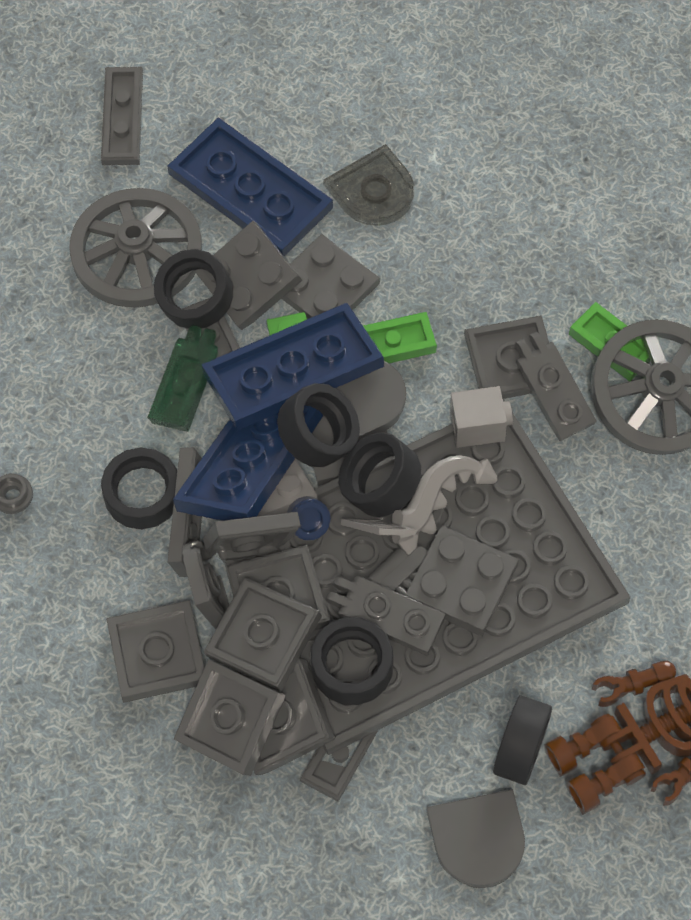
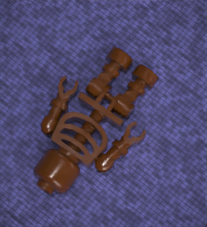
(608, 734)

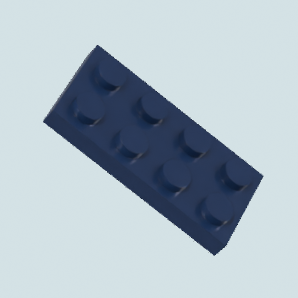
(250, 185)
(264, 374)
(239, 470)

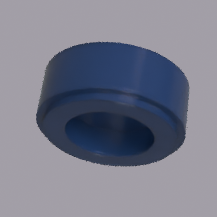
(313, 517)

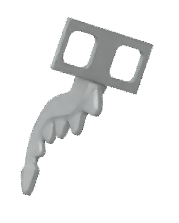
(428, 497)

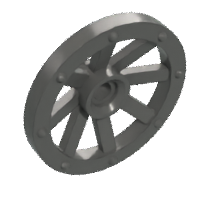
(129, 250)
(650, 385)

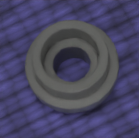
(20, 503)

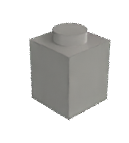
(479, 416)

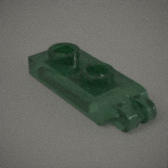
(183, 380)

